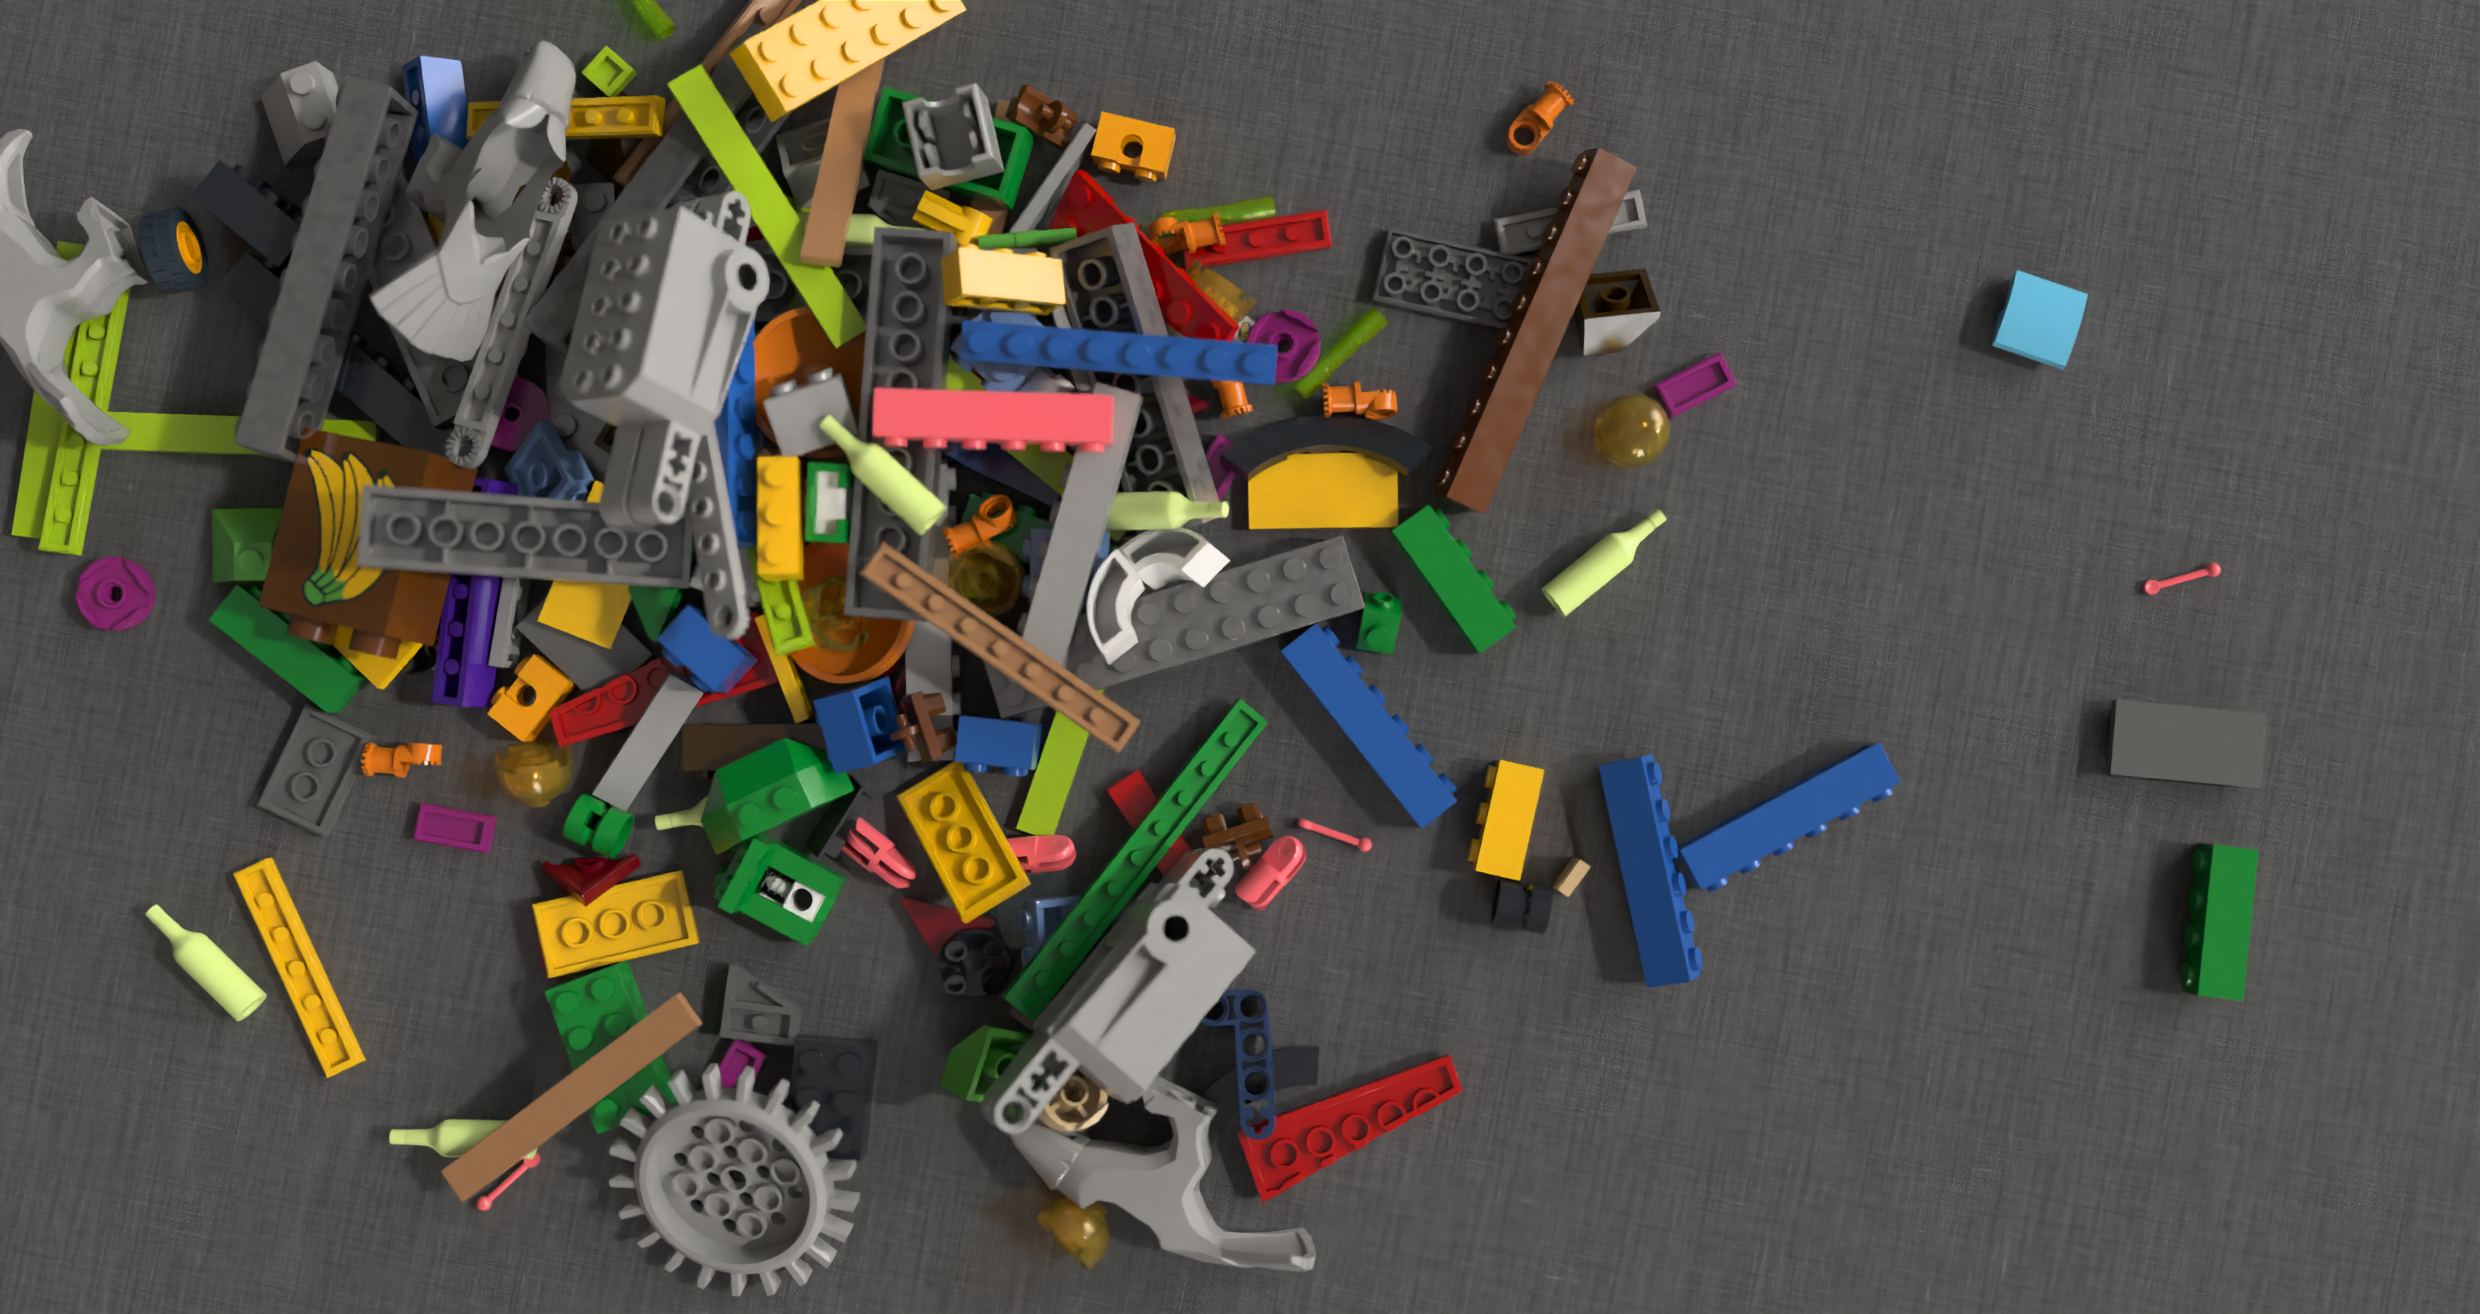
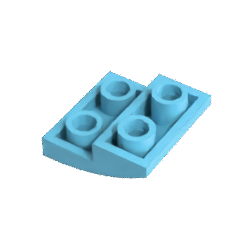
(2039, 319)

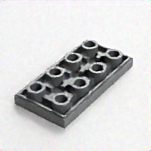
(1449, 279)
(2186, 743)

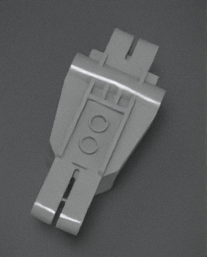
(661, 343)
(1131, 995)

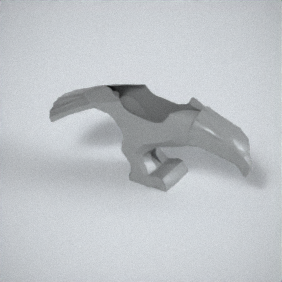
(450, 293)
(49, 296)
(1160, 1183)

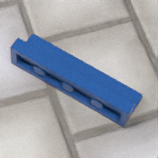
(439, 96)

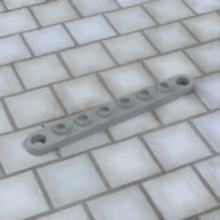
(506, 334)
(716, 540)

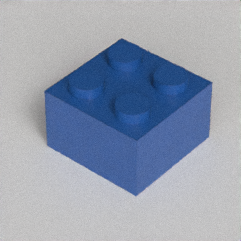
(714, 660)
(859, 724)
(998, 743)

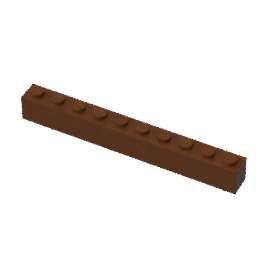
(1534, 329)

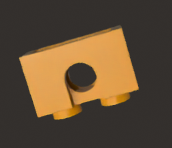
(1117, 132)
(551, 690)

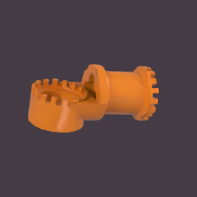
(1539, 117)
(1186, 234)
(1232, 398)
(1350, 398)
(981, 526)
(398, 759)

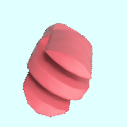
(1043, 853)
(878, 854)
(1271, 872)

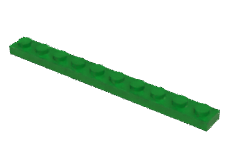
(1134, 859)

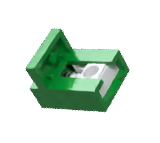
(829, 501)
(742, 882)

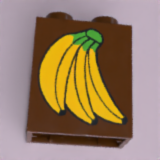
(317, 546)

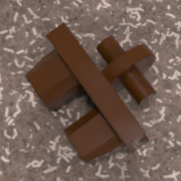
(1042, 116)
(929, 742)
(1240, 840)

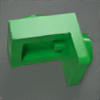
(1379, 623)

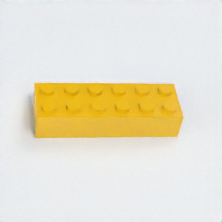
(830, 45)

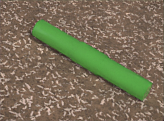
(1027, 239)

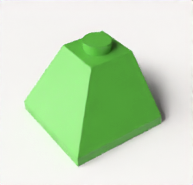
(243, 543)
(981, 1060)

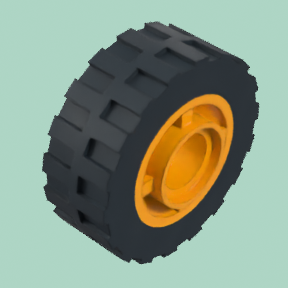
(174, 250)

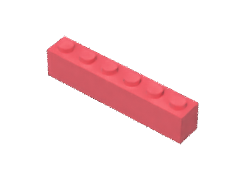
(993, 418)

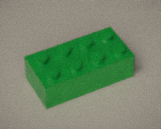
(891, 151)
(593, 1015)

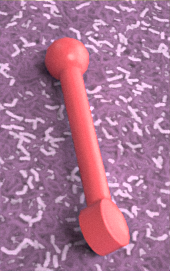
(2152, 586)
(1364, 844)
(484, 1202)

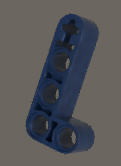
(1002, 469)
(1248, 1064)

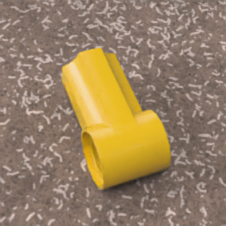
(946, 216)

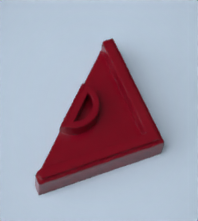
(590, 876)
(941, 922)

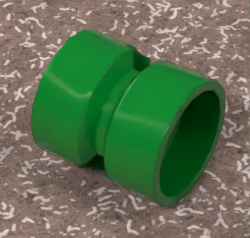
(610, 832)

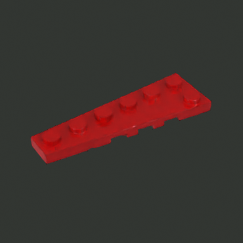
(1180, 301)
(626, 697)
(1344, 1122)

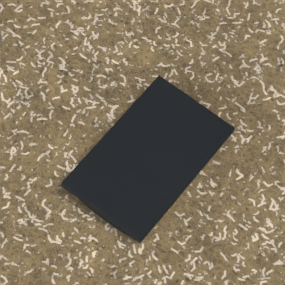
(826, 836)

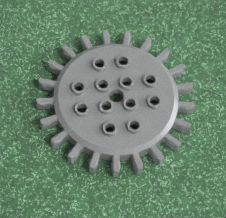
(701, 1232)

